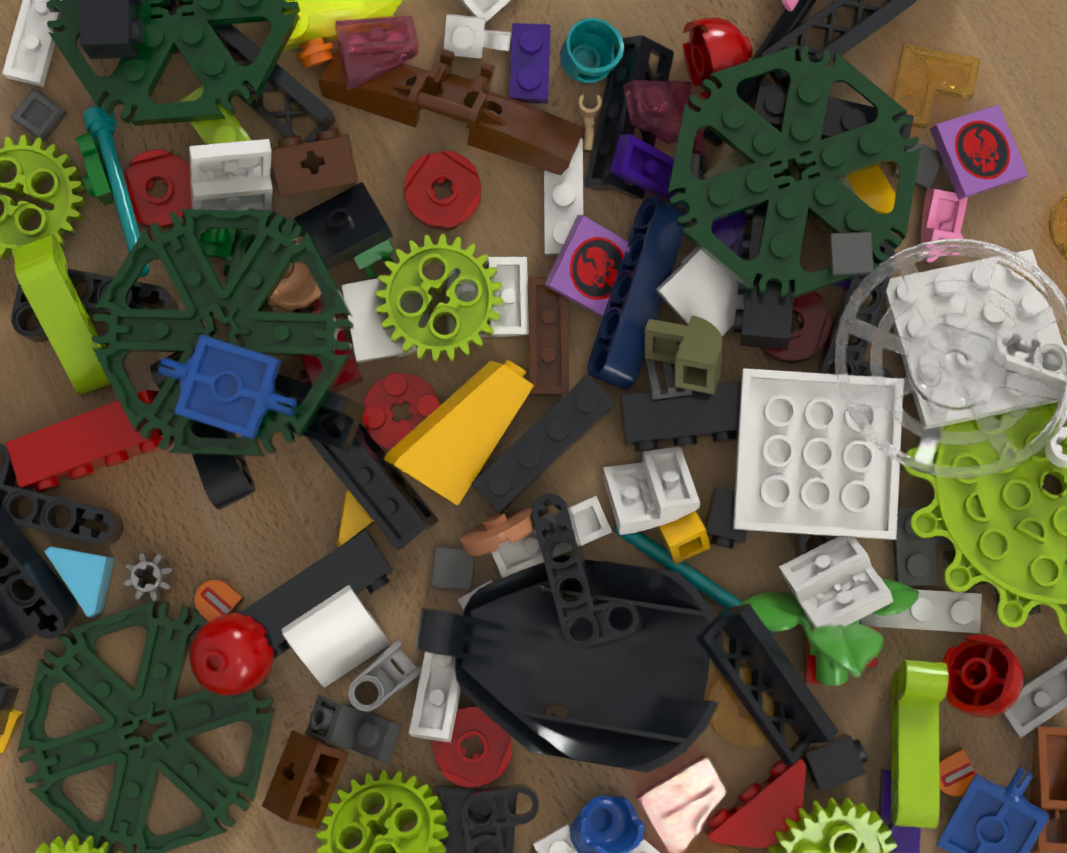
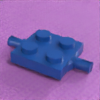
(227, 386)
(994, 818)

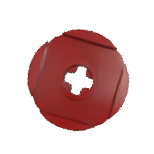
(439, 168)
(140, 178)
(396, 390)
(482, 767)

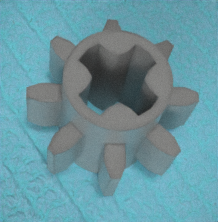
(139, 581)

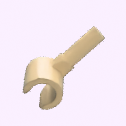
(589, 117)

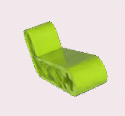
(46, 284)
(915, 742)

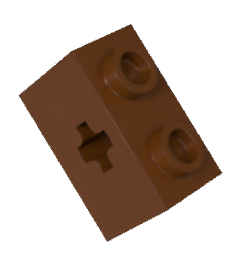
(296, 178)
(305, 780)

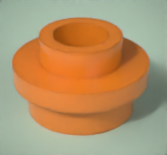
(315, 53)

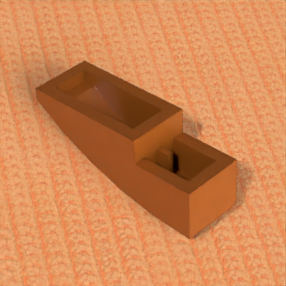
(1050, 787)

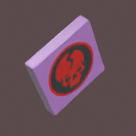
(978, 152)
(588, 265)

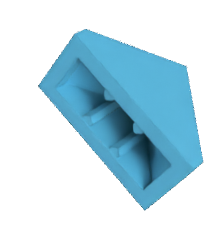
(85, 576)

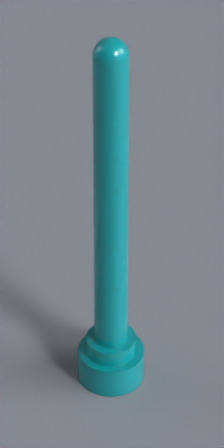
(103, 128)
(696, 578)

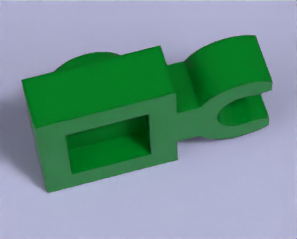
(96, 179)

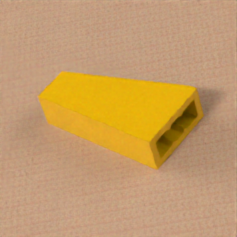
(463, 431)

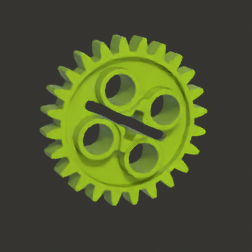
(33, 167)
(409, 280)
(384, 829)
(819, 831)

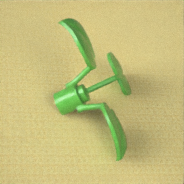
(837, 647)

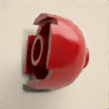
(713, 47)
(231, 654)
(983, 676)

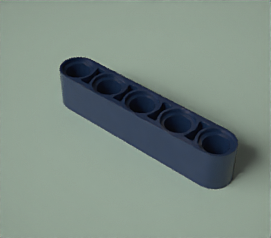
(633, 299)

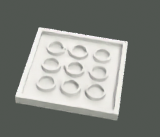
(1007, 283)
(808, 462)

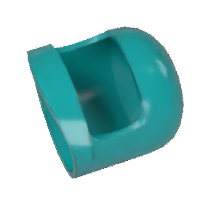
(589, 40)

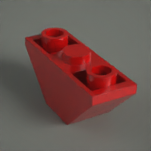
(761, 809)

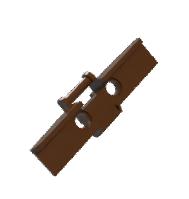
(516, 133)

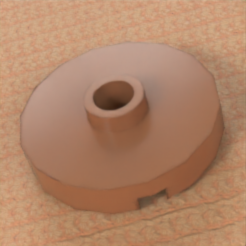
(497, 530)

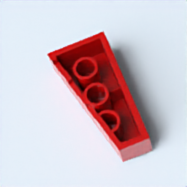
(79, 446)

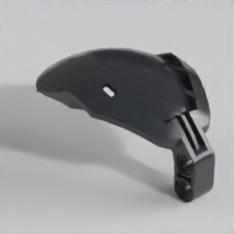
(625, 701)

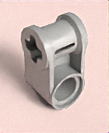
(385, 676)

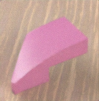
(942, 217)

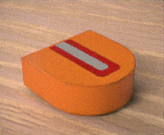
(216, 599)
(955, 773)

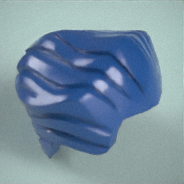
(607, 826)

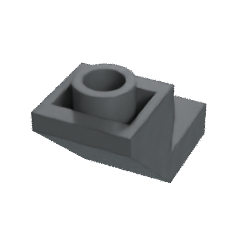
(353, 729)

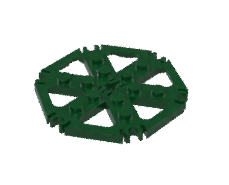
(198, 43)
(765, 145)
(205, 296)
(108, 742)

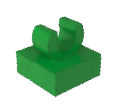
(219, 243)
(368, 258)

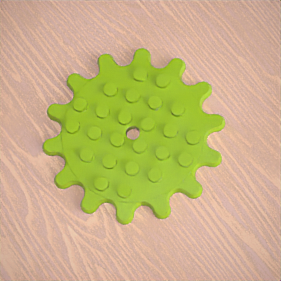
(1002, 523)

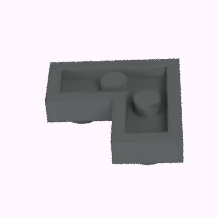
(915, 556)

